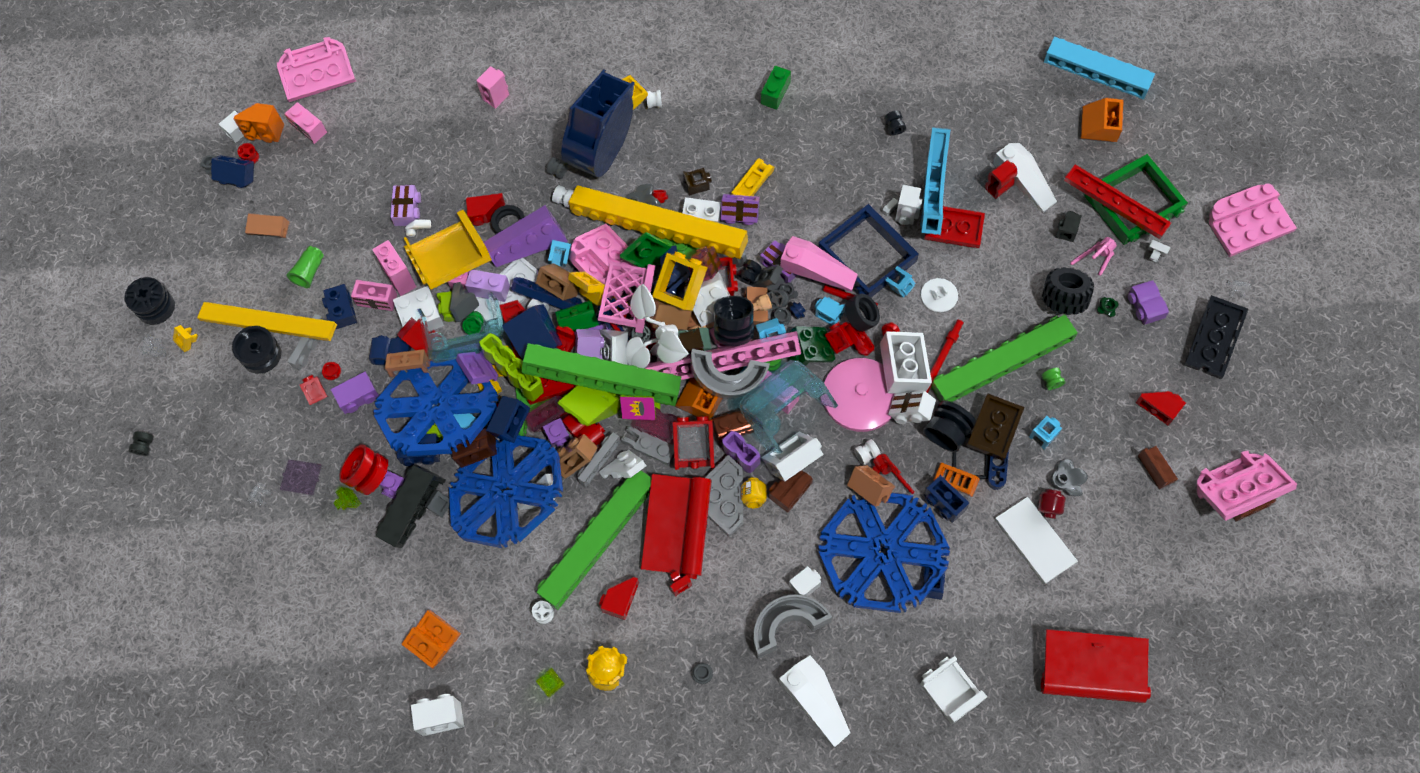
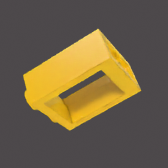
(693, 286)

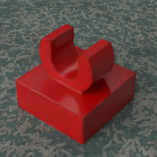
(679, 584)

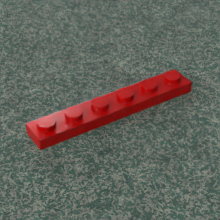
(1117, 201)

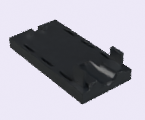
(1216, 336)

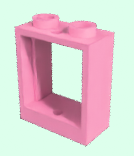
(394, 267)

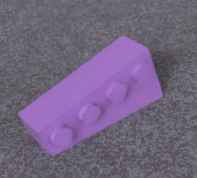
(525, 237)

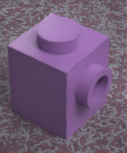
(556, 433)

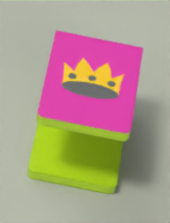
(638, 407)

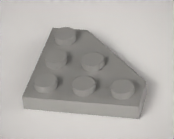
(725, 495)

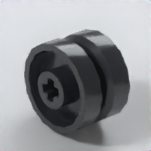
(256, 349)

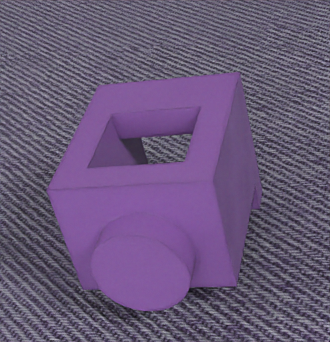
(391, 484)

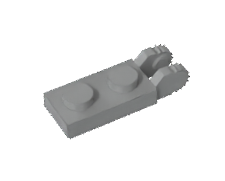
(650, 446)

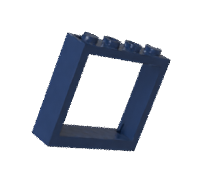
(886, 231)

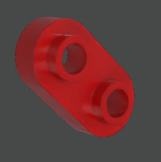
(860, 339)

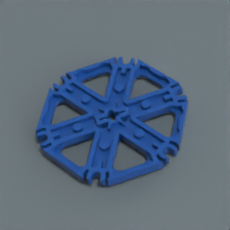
(426, 415)
(506, 502)
(892, 567)

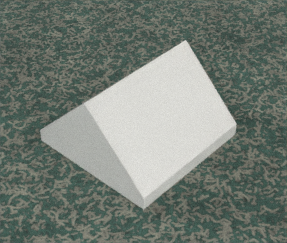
(614, 345)

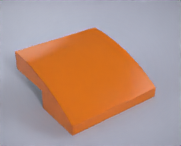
(431, 639)

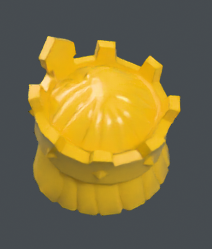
(606, 668)

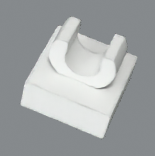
(1158, 249)

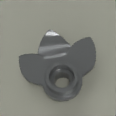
(643, 195)
(1071, 477)

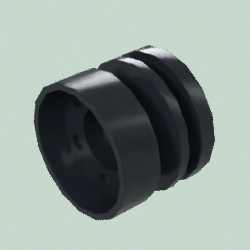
(149, 300)
(733, 320)
(949, 426)

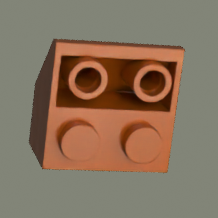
(1102, 120)
(260, 123)
(697, 400)

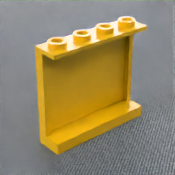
(448, 253)

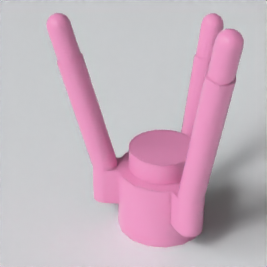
(1104, 248)

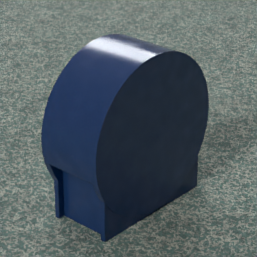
(598, 124)

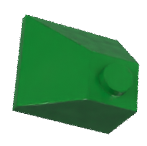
(645, 250)

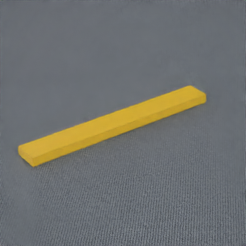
(271, 321)

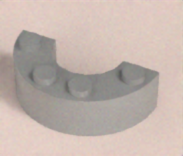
(726, 385)
(784, 610)

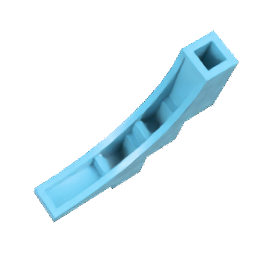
(934, 181)

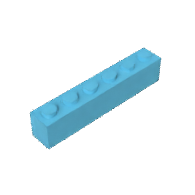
(1099, 67)

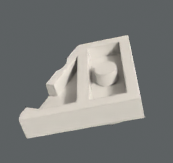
(625, 466)

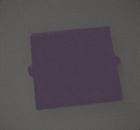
(300, 477)

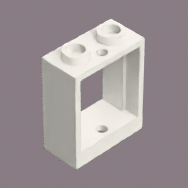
(797, 454)

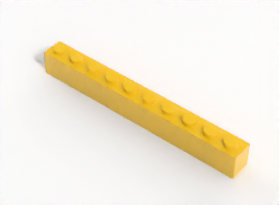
(658, 221)

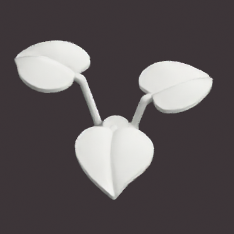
(670, 347)

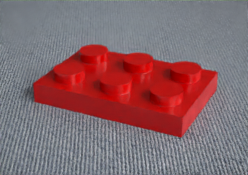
(960, 228)

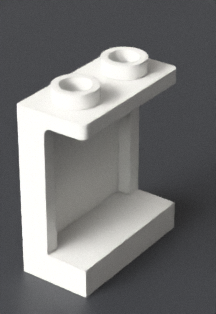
(951, 690)

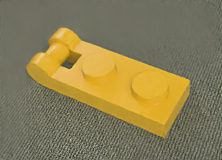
(753, 179)

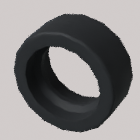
(504, 211)
(854, 314)

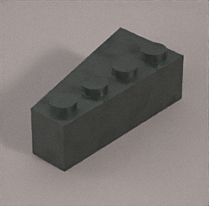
(408, 506)

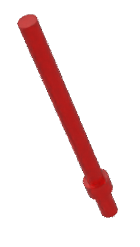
(951, 338)

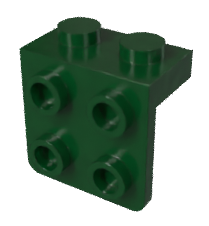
(813, 345)

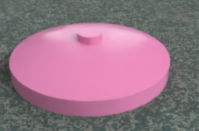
(860, 393)

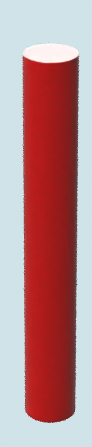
(839, 293)

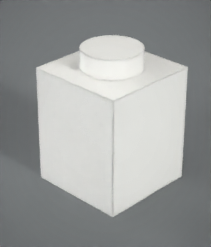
(230, 127)
(805, 582)

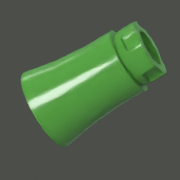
(306, 267)

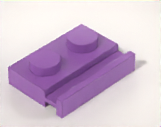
(476, 367)

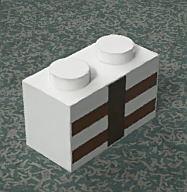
(912, 407)

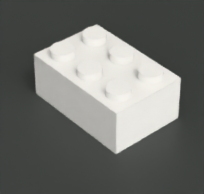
(905, 362)

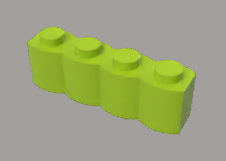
(510, 366)

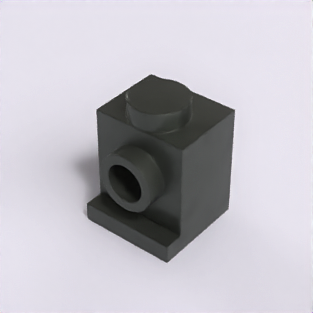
(1068, 226)

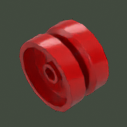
(363, 469)

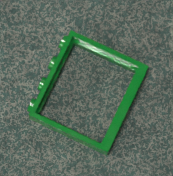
(1110, 217)

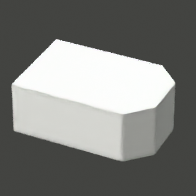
(890, 206)

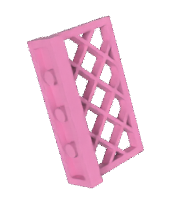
(617, 318)

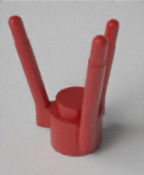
(885, 466)

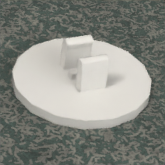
(939, 295)

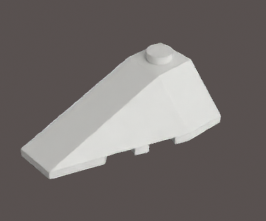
(1029, 177)
(813, 694)

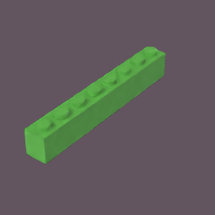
(1004, 360)
(600, 374)
(595, 540)

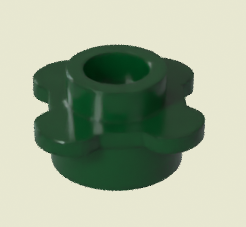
(1108, 302)

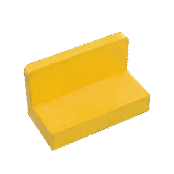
(588, 285)

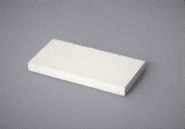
(517, 268)
(1036, 540)

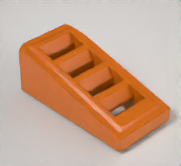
(973, 483)

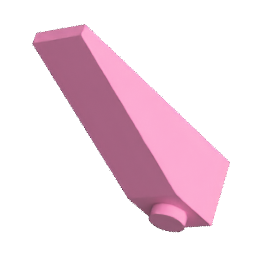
(812, 262)

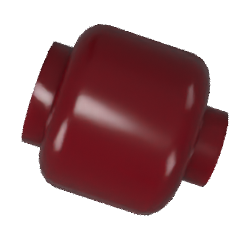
(1051, 503)

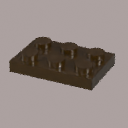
(995, 427)

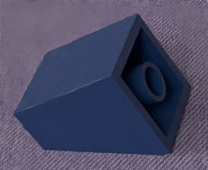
(532, 327)

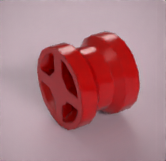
(248, 149)

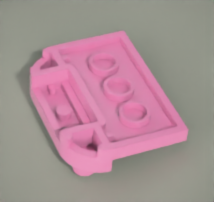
(314, 69)
(1249, 219)
(596, 250)
(1243, 484)

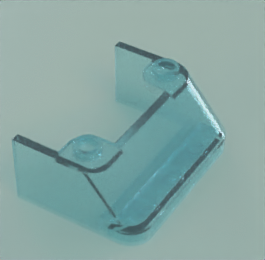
(442, 350)
(775, 393)

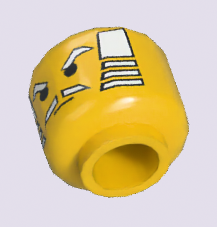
(753, 493)

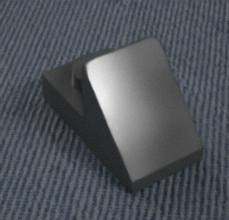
(769, 278)
(462, 302)

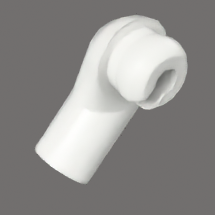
(417, 224)

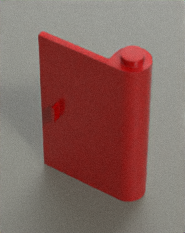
(676, 525)
(1096, 666)

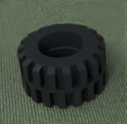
(1067, 291)

